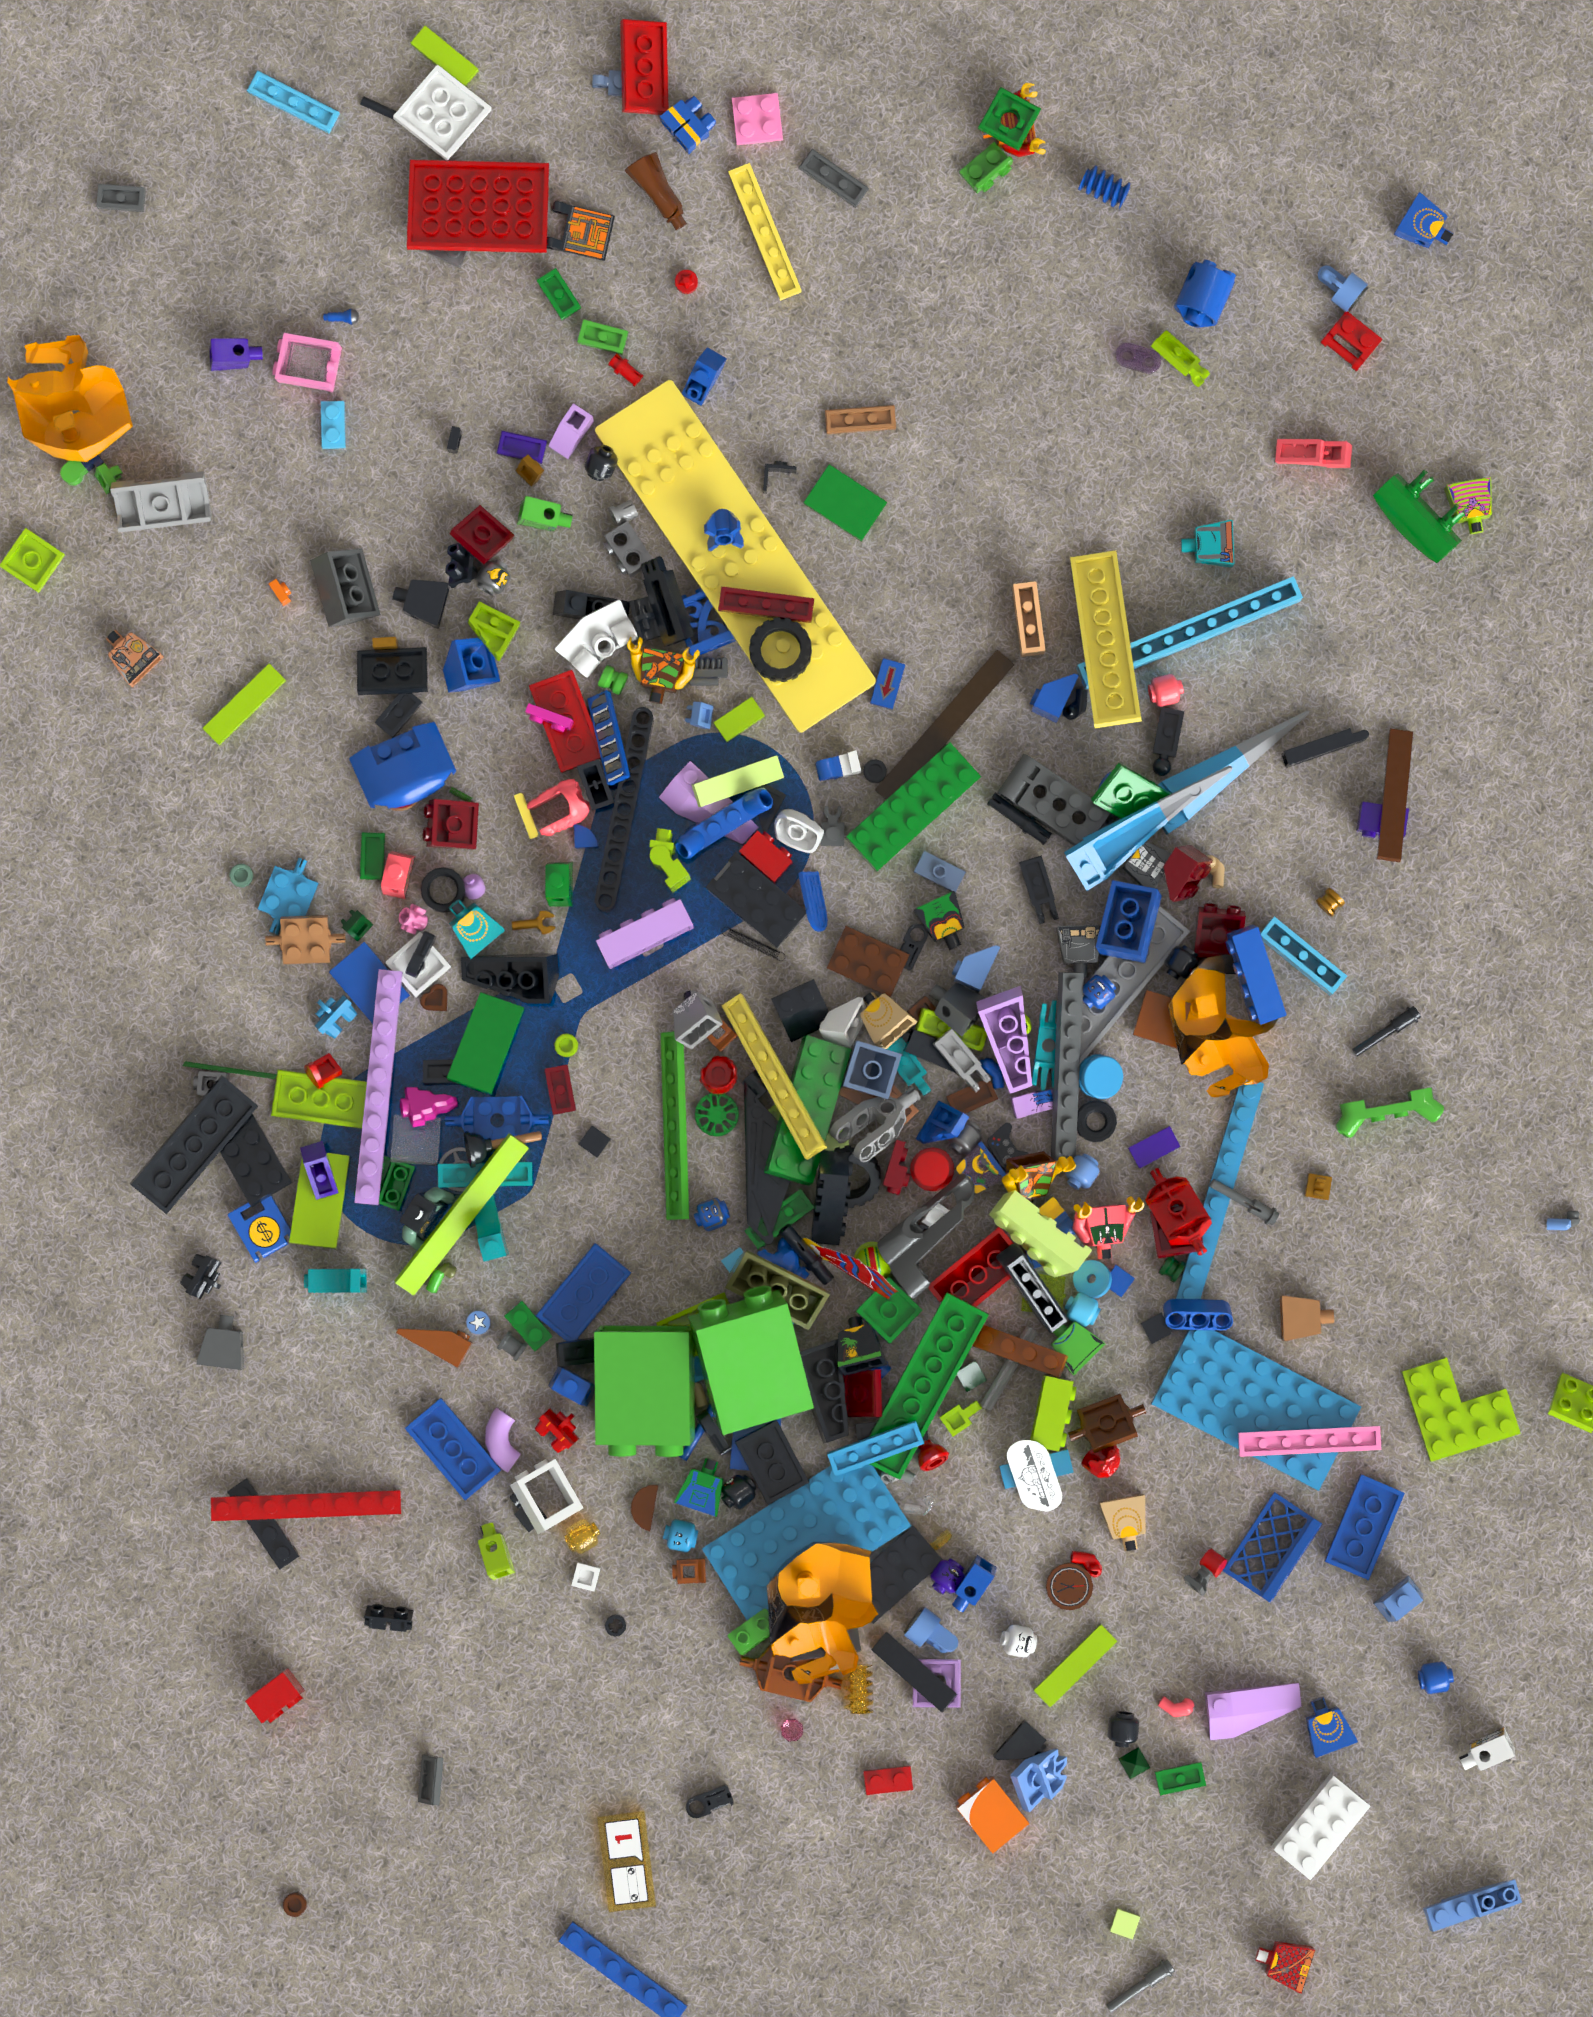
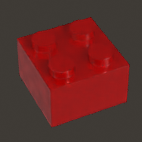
(275, 1695)

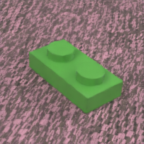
(602, 337)

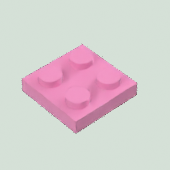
(757, 119)

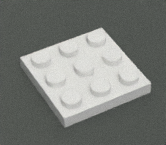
(442, 112)

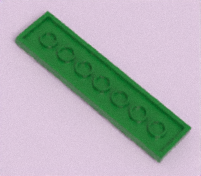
(929, 1374)

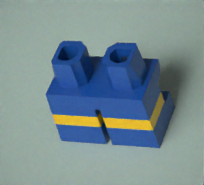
(684, 124)

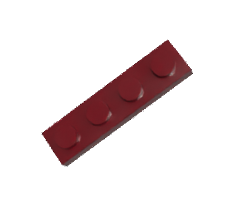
(766, 604)

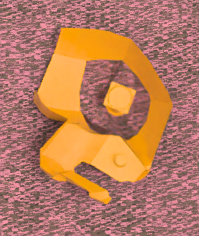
(49, 395)

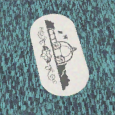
(1034, 1475)

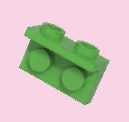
(986, 168)
(751, 1632)

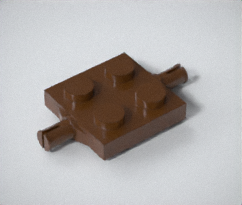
(1107, 1423)

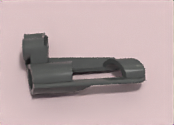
(909, 1243)

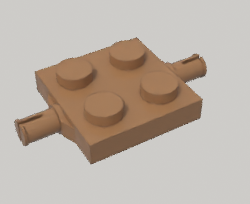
(305, 939)

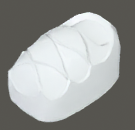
(797, 831)

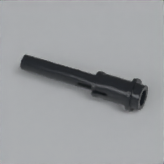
(1396, 1025)

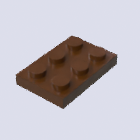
(868, 961)

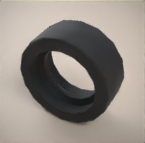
(432, 875)

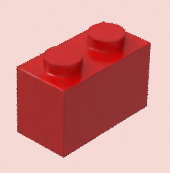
(766, 856)

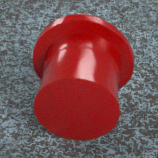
(932, 1169)

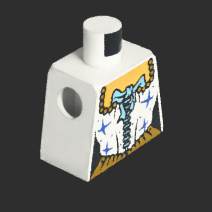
(1498, 1746)

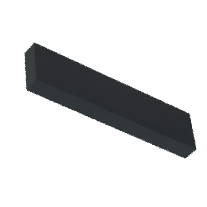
(914, 1672)

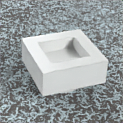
(934, 1215)
(586, 1576)

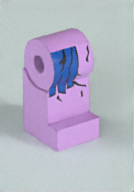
(1032, 1103)

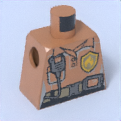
(132, 656)

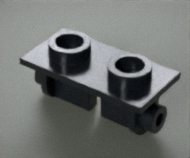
(378, 1615)

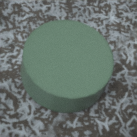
(241, 875)

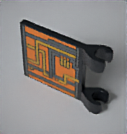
(585, 232)

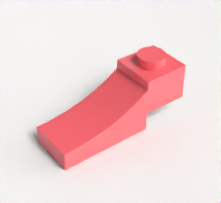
(1314, 452)

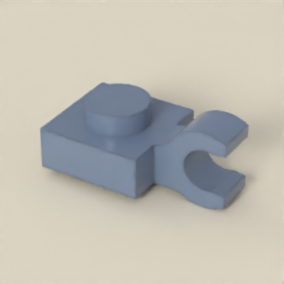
(613, 82)

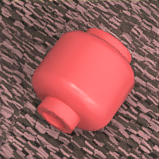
(1165, 690)

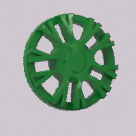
(716, 1114)

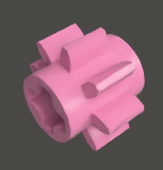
(413, 919)

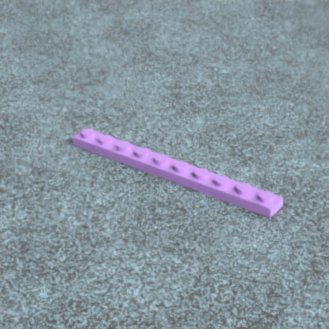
(378, 1087)

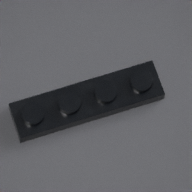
(268, 1530)

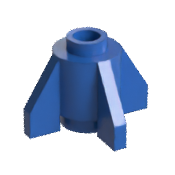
(723, 529)

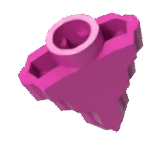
(424, 1105)

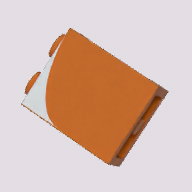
(991, 1814)

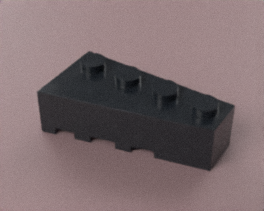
(830, 1197)
(826, 1390)

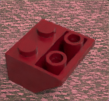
(1184, 871)

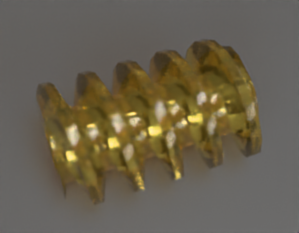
(858, 1690)

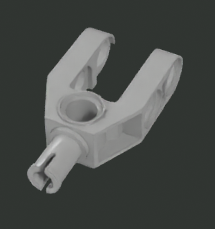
(887, 1112)

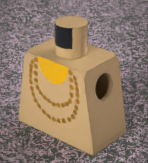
(885, 1019)
(1125, 1519)

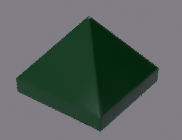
(1134, 1763)

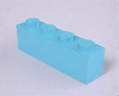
(1302, 956)

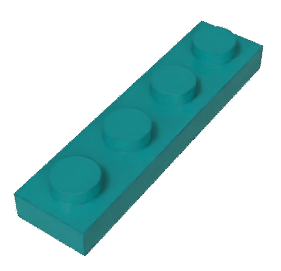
(461, 1175)

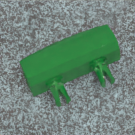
(1416, 519)

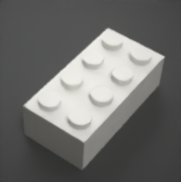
(1320, 1826)

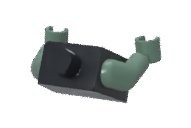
(424, 1214)

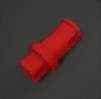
(623, 368)

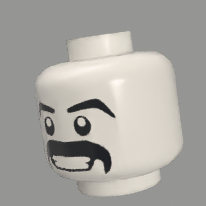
(1018, 1641)

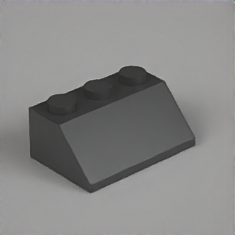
(345, 587)

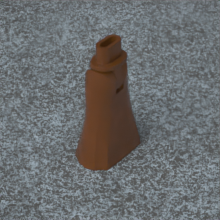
(651, 179)

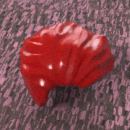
(719, 1075)
(1102, 1463)

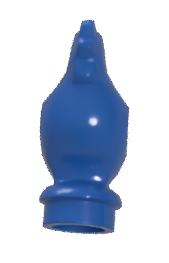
(785, 1258)

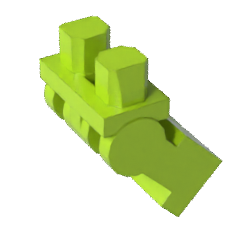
(661, 857)

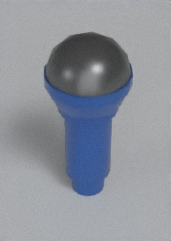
(349, 316)

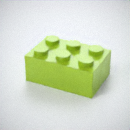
(1053, 1412)

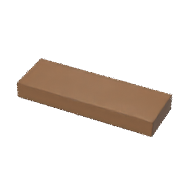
(860, 419)

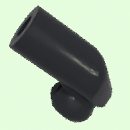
(1078, 707)

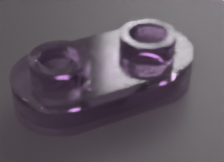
(1138, 357)

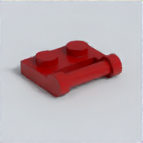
(1356, 335)

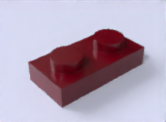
(560, 1089)

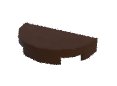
(643, 1506)

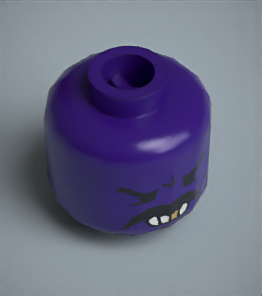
(947, 1576)

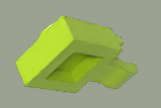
(958, 1418)

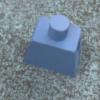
(1399, 1600)

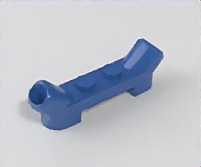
(723, 822)

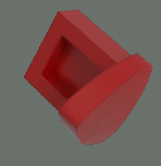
(322, 1070)

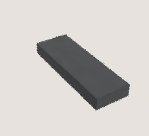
(833, 178)

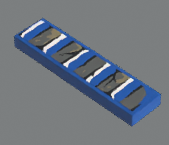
(608, 737)

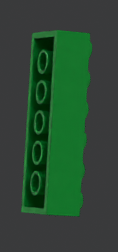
(913, 807)
(817, 1080)

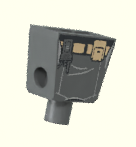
(1078, 946)

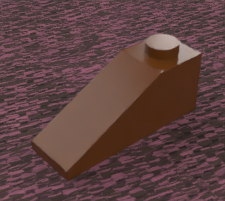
(444, 1344)

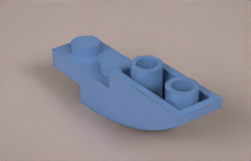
(1472, 1904)

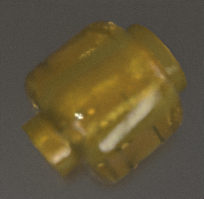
(581, 1536)

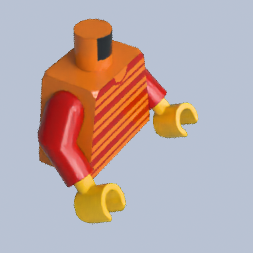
(1010, 120)

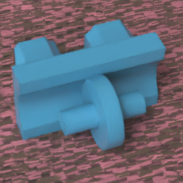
(340, 1008)

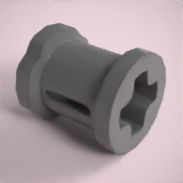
(512, 1346)

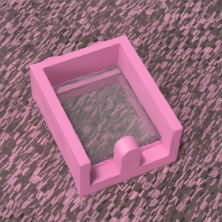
(307, 362)

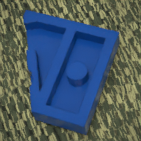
(942, 1124)

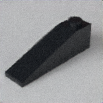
(521, 976)

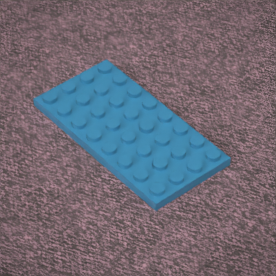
(1237, 1390)
(830, 1508)

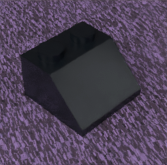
(801, 1010)

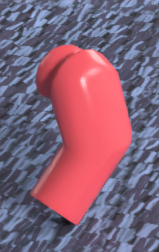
(1177, 1710)

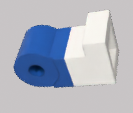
(838, 766)

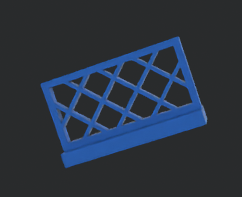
(1290, 1558)

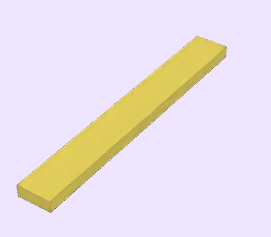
(774, 1076)

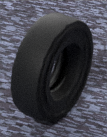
(1108, 1114)

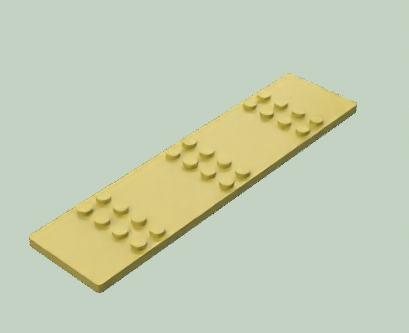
(682, 484)

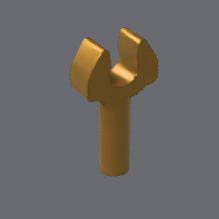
(535, 923)

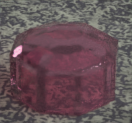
(792, 1729)

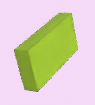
(739, 719)

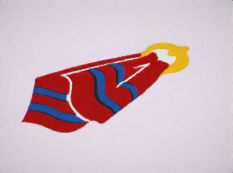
(854, 1268)

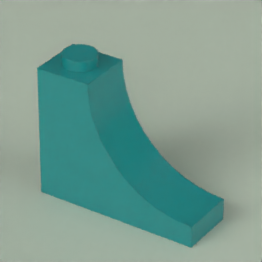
(490, 1232)
(336, 1280)

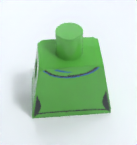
(533, 510)
(1077, 1344)

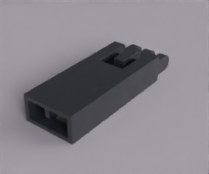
(666, 602)
(1323, 746)

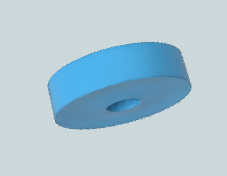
(1101, 1284)

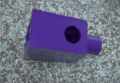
(223, 356)

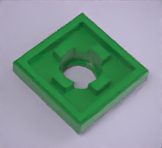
(1004, 103)

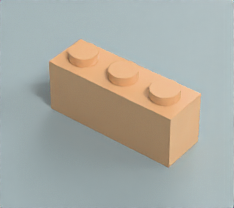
(1028, 619)

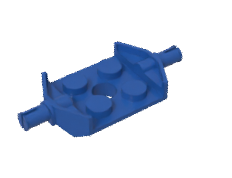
(479, 1111)

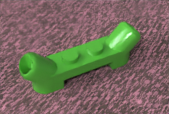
(1419, 1100)

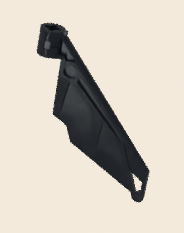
(763, 1191)

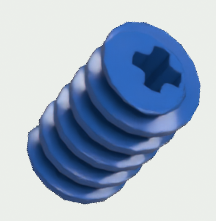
(1104, 187)

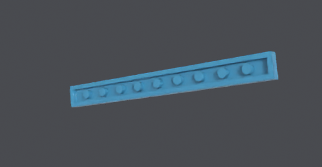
(1226, 1172)

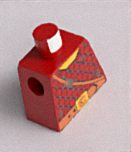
(1287, 1963)

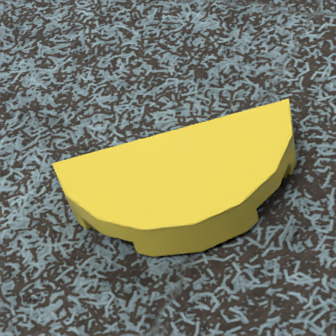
(526, 815)

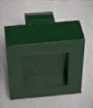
(356, 925)

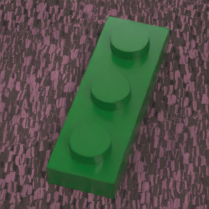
(791, 1211)

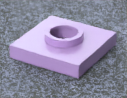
(951, 1671)

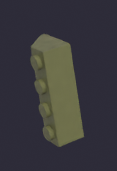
(801, 1295)

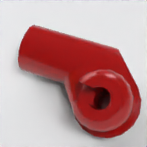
(1089, 1561)

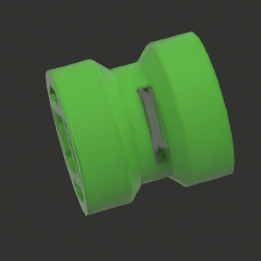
(613, 680)

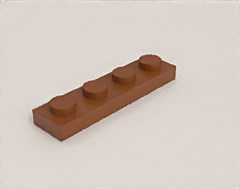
(1020, 1351)

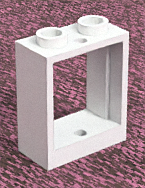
(529, 1505)

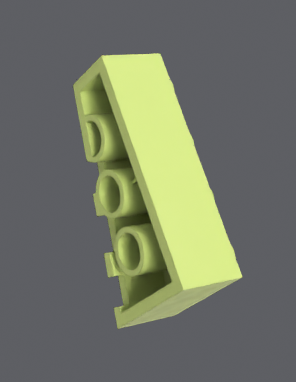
(1038, 1235)

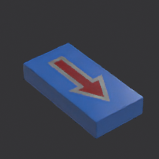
(887, 684)

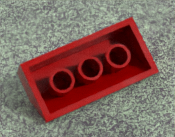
(976, 1273)

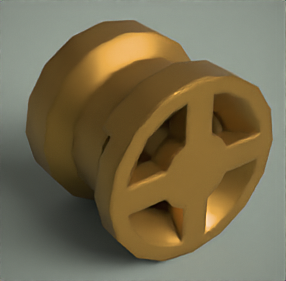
(1330, 902)

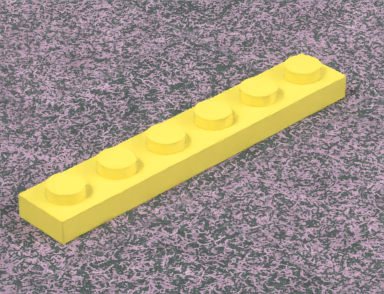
(764, 231)

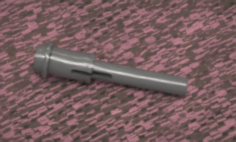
(1264, 1212)
(1150, 1979)

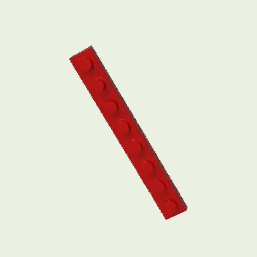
(305, 1505)

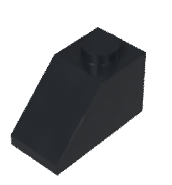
(1022, 1743)

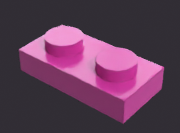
(539, 715)

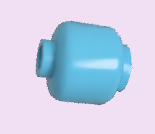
(1082, 1309)

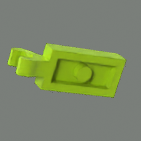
(1180, 357)

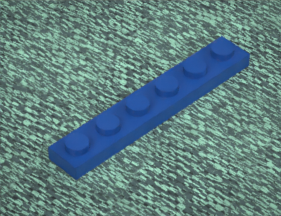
(621, 1972)

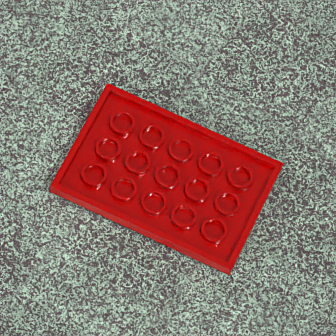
(478, 206)

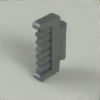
(709, 676)

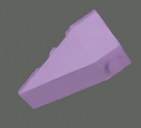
(681, 800)
(1244, 1709)

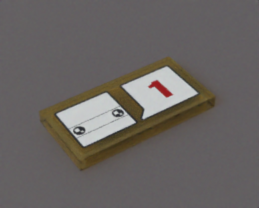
(626, 1861)

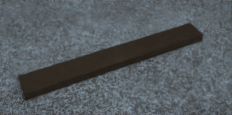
(947, 723)

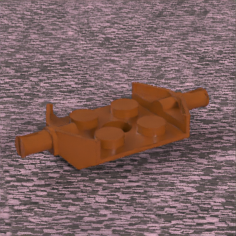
(771, 1677)

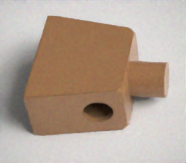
(1302, 1317)

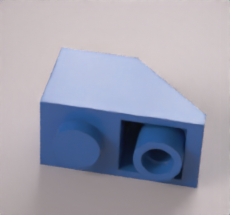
(703, 376)

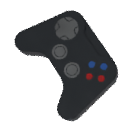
(1002, 1145)

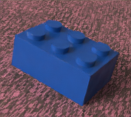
(1128, 921)

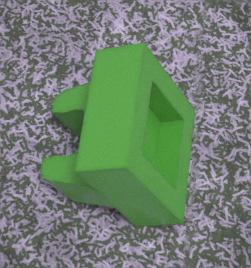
(107, 476)

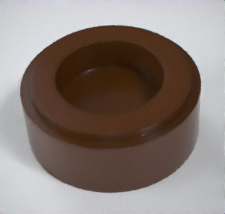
(295, 1904)

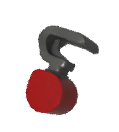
(1211, 1565)

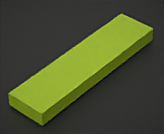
(244, 704)
(1075, 1665)

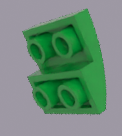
(394, 1183)

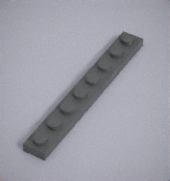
(1067, 1064)

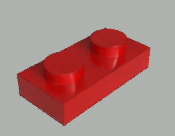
(888, 1780)

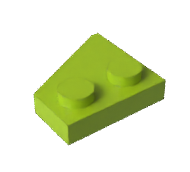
(493, 628)

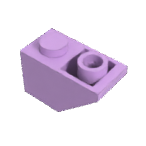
(571, 431)

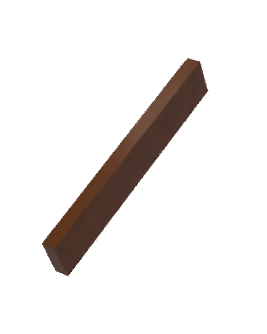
(1395, 795)

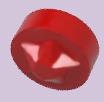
(686, 281)

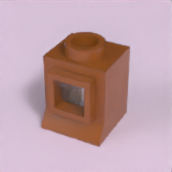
(722, 1036)
(689, 1571)

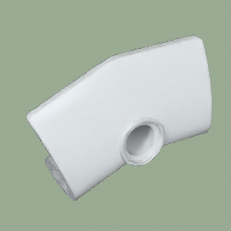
(582, 641)

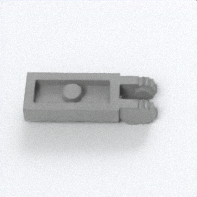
(960, 1058)

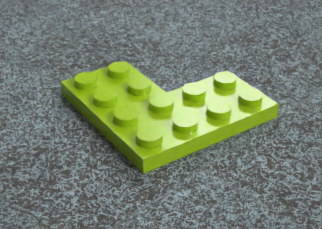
(1455, 1425)

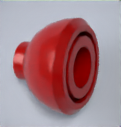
(931, 1455)

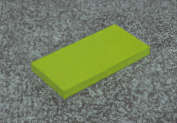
(336, 1103)
(319, 1220)

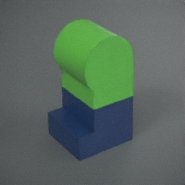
(74, 471)

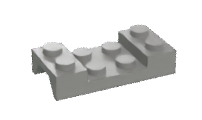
(161, 502)

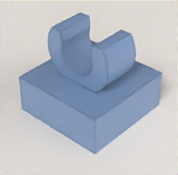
(701, 715)

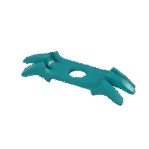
(1045, 1059)

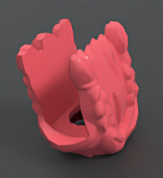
(578, 806)

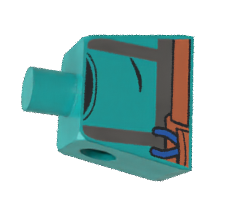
(1212, 544)

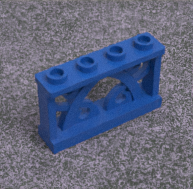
(706, 641)

